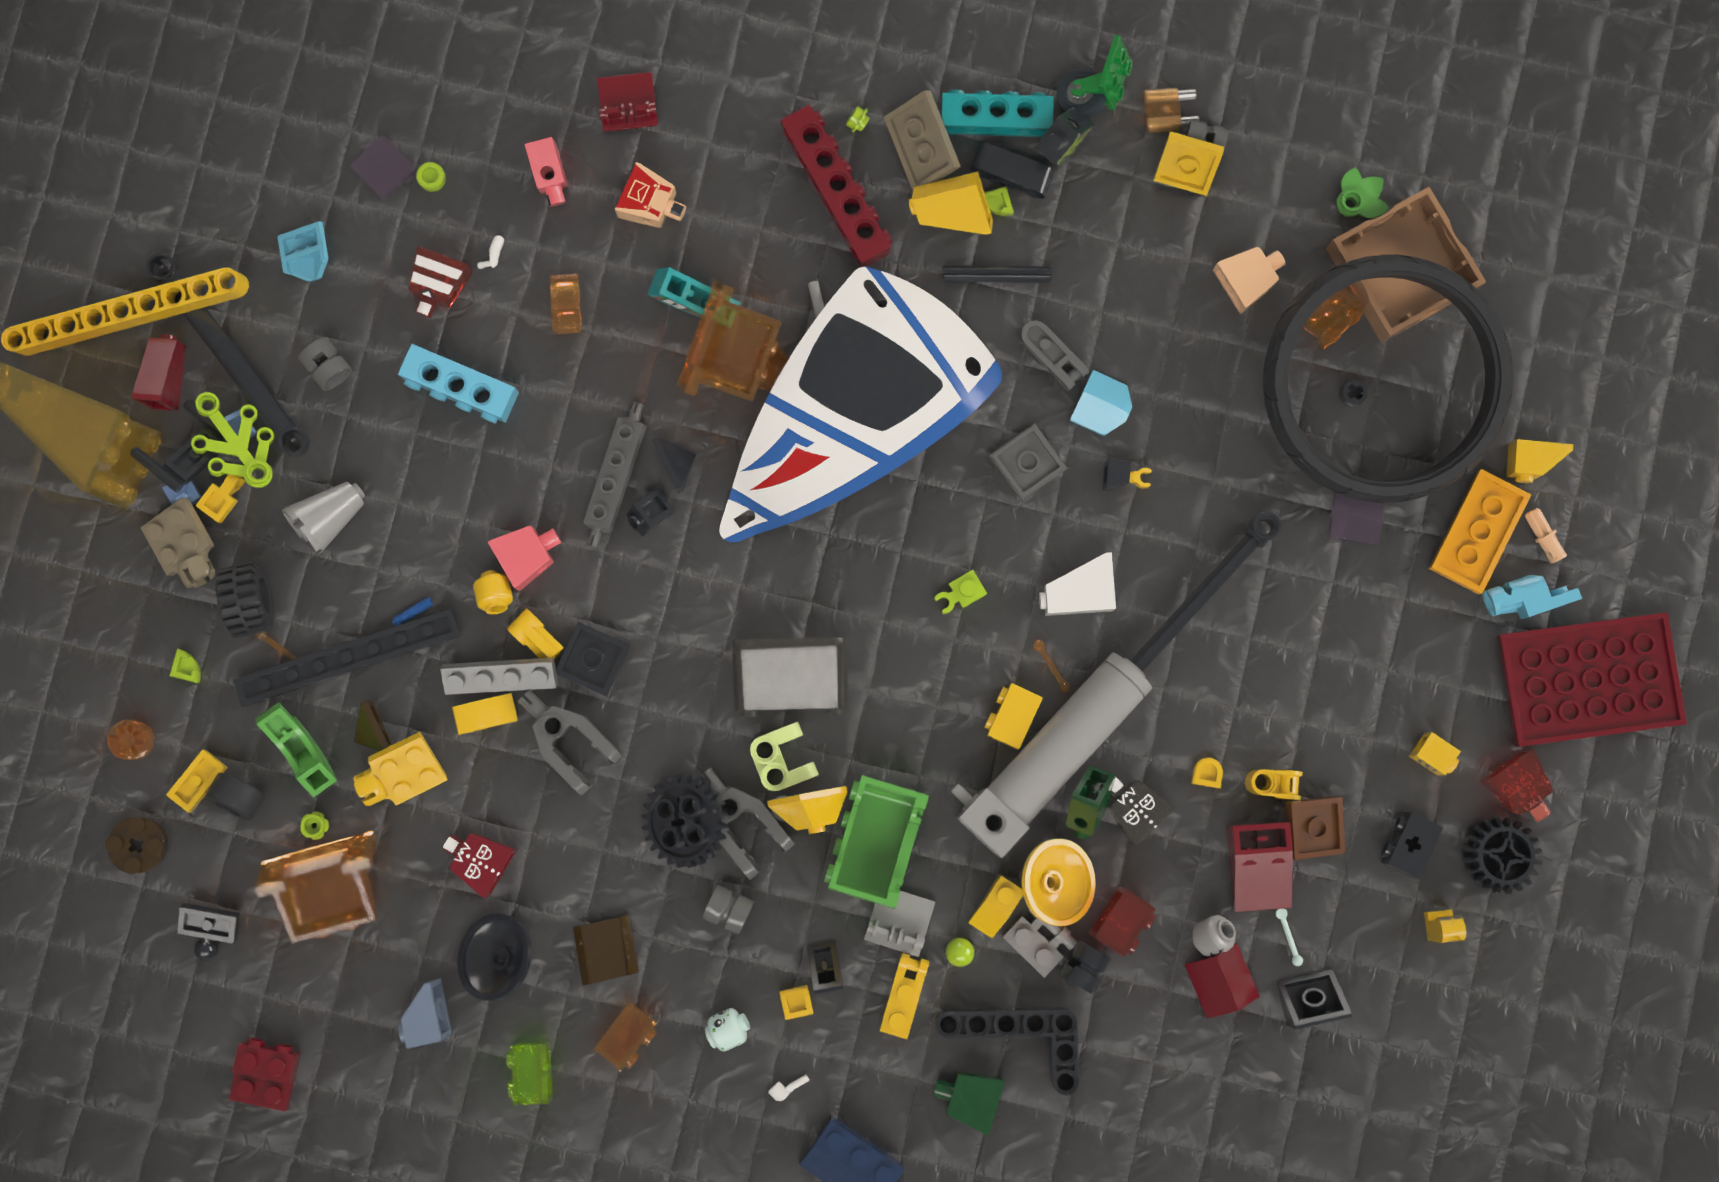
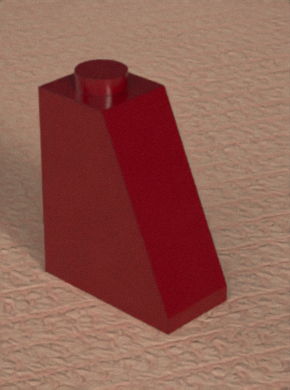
(161, 374)

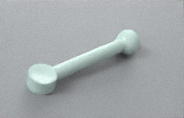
(1281, 914)

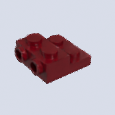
(264, 1074)

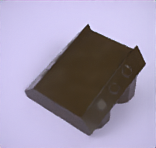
(606, 950)

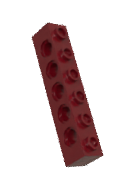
(807, 122)

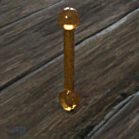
(262, 636)
(1039, 647)

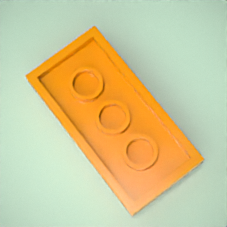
(1480, 531)

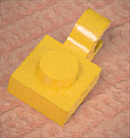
(218, 501)

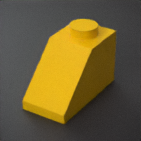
(1533, 458)
(996, 906)

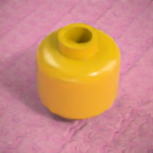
(493, 592)

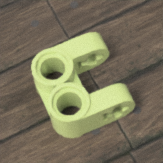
(777, 761)

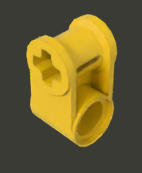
(1279, 783)

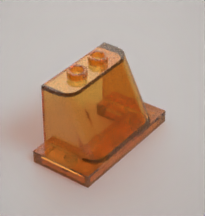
(729, 347)
(322, 887)

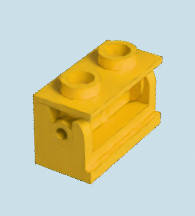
(1013, 716)

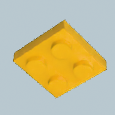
(1188, 163)

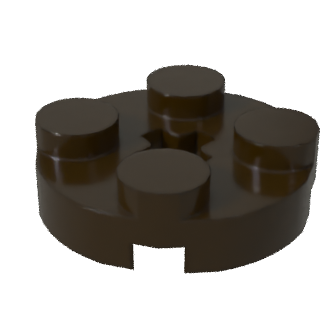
(120, 844)

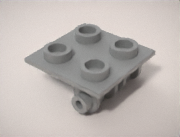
(903, 926)

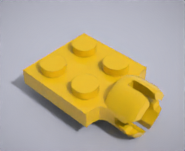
(400, 772)

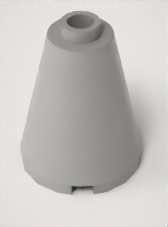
(324, 514)

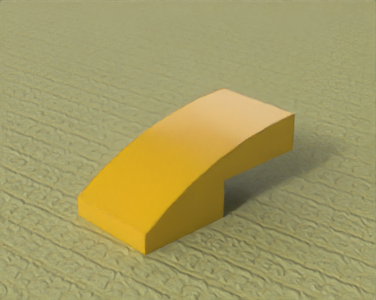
(484, 714)

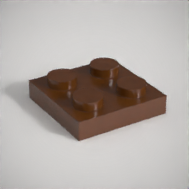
(1316, 827)

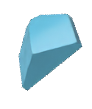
(304, 252)
(1103, 404)

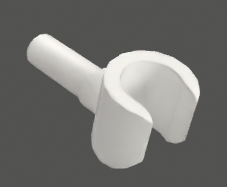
(780, 1092)

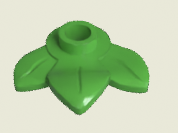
(1363, 194)

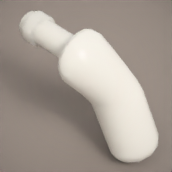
(494, 252)

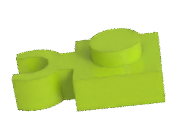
(964, 590)

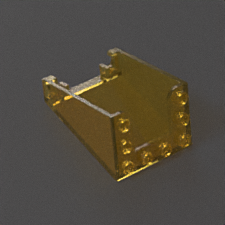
(79, 435)

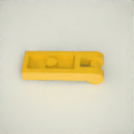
(904, 997)

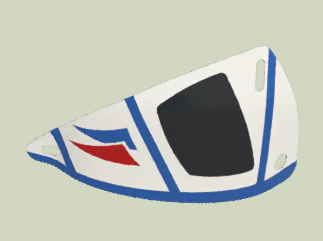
(857, 401)

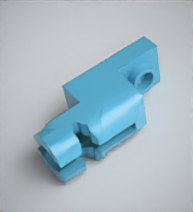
(1527, 597)

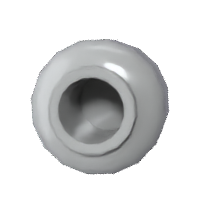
(1214, 935)

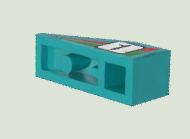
(680, 291)

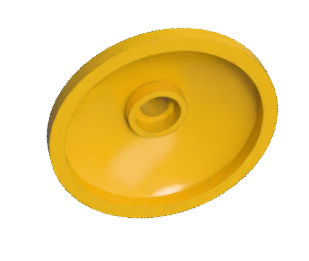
(1069, 885)

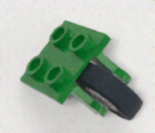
(1092, 91)

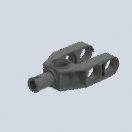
(546, 740)
(755, 805)

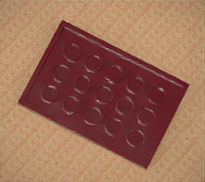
(1591, 679)

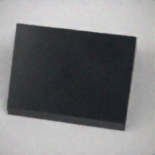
(1312, 1000)

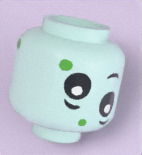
(727, 1029)

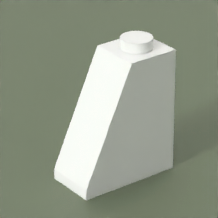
(1082, 590)

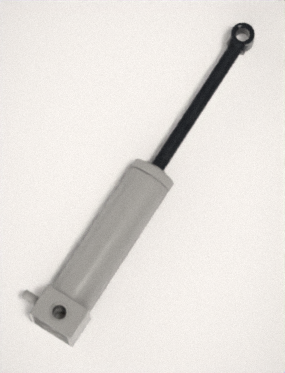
(1087, 718)

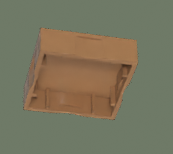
(1410, 229)

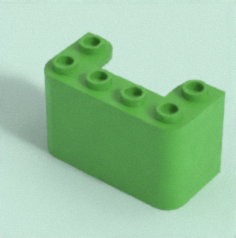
(876, 841)

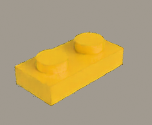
(196, 781)

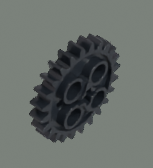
(705, 818)

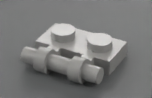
(1034, 947)

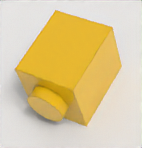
(1435, 754)

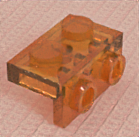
(1334, 317)
(626, 1036)

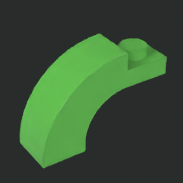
(298, 747)

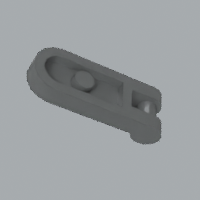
(1052, 353)

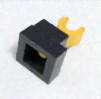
(1119, 473)

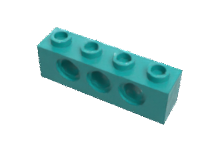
(986, 124)

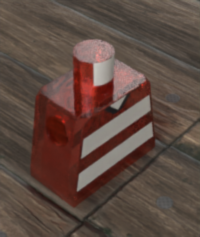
(436, 280)

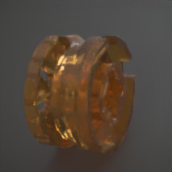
(131, 740)

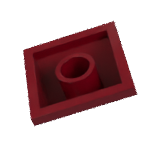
(1222, 982)

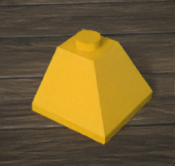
(811, 809)

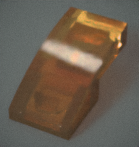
(565, 303)

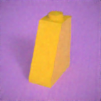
(953, 204)

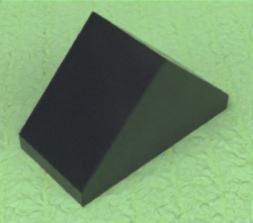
(825, 967)

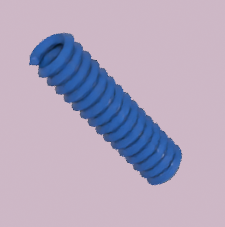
(412, 611)

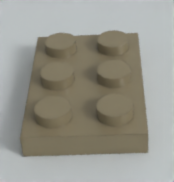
(922, 140)

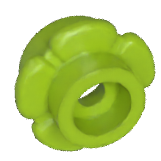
(857, 119)
(307, 829)

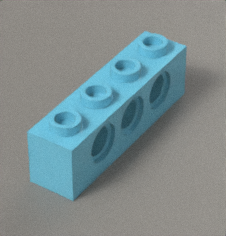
(421, 361)

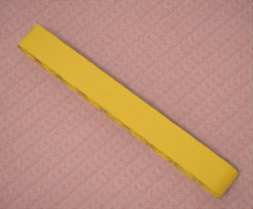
(111, 311)

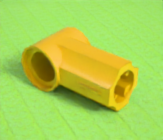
(531, 632)

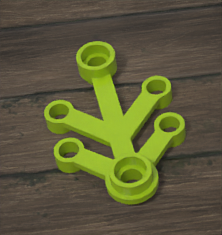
(235, 444)

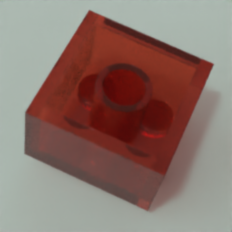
(1123, 922)

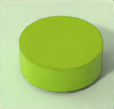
(431, 176)

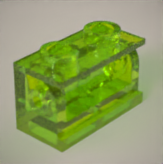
(530, 1073)

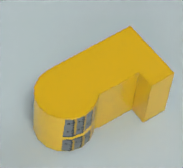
(1444, 927)

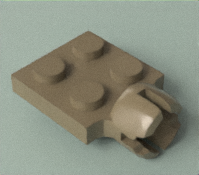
(181, 543)

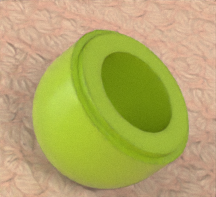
(959, 952)

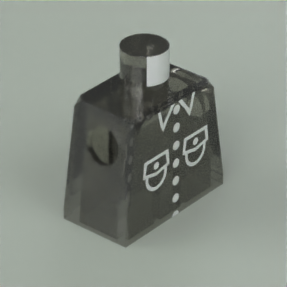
(1137, 809)

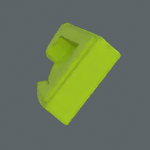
(999, 202)
(185, 667)

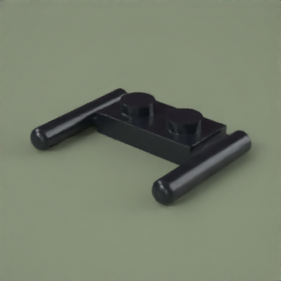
(184, 463)

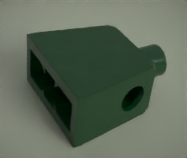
(1084, 813)
(971, 1098)

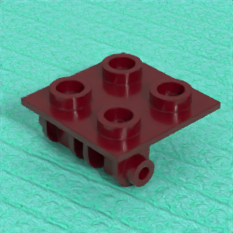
(627, 102)

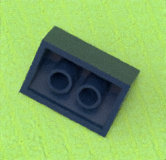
(846, 1156)

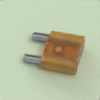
(1163, 109)

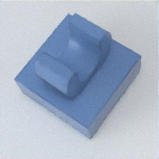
(188, 491)

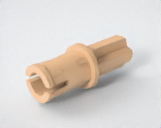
(1545, 536)

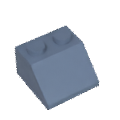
(426, 1017)

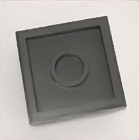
(1028, 462)

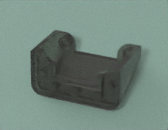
(790, 675)

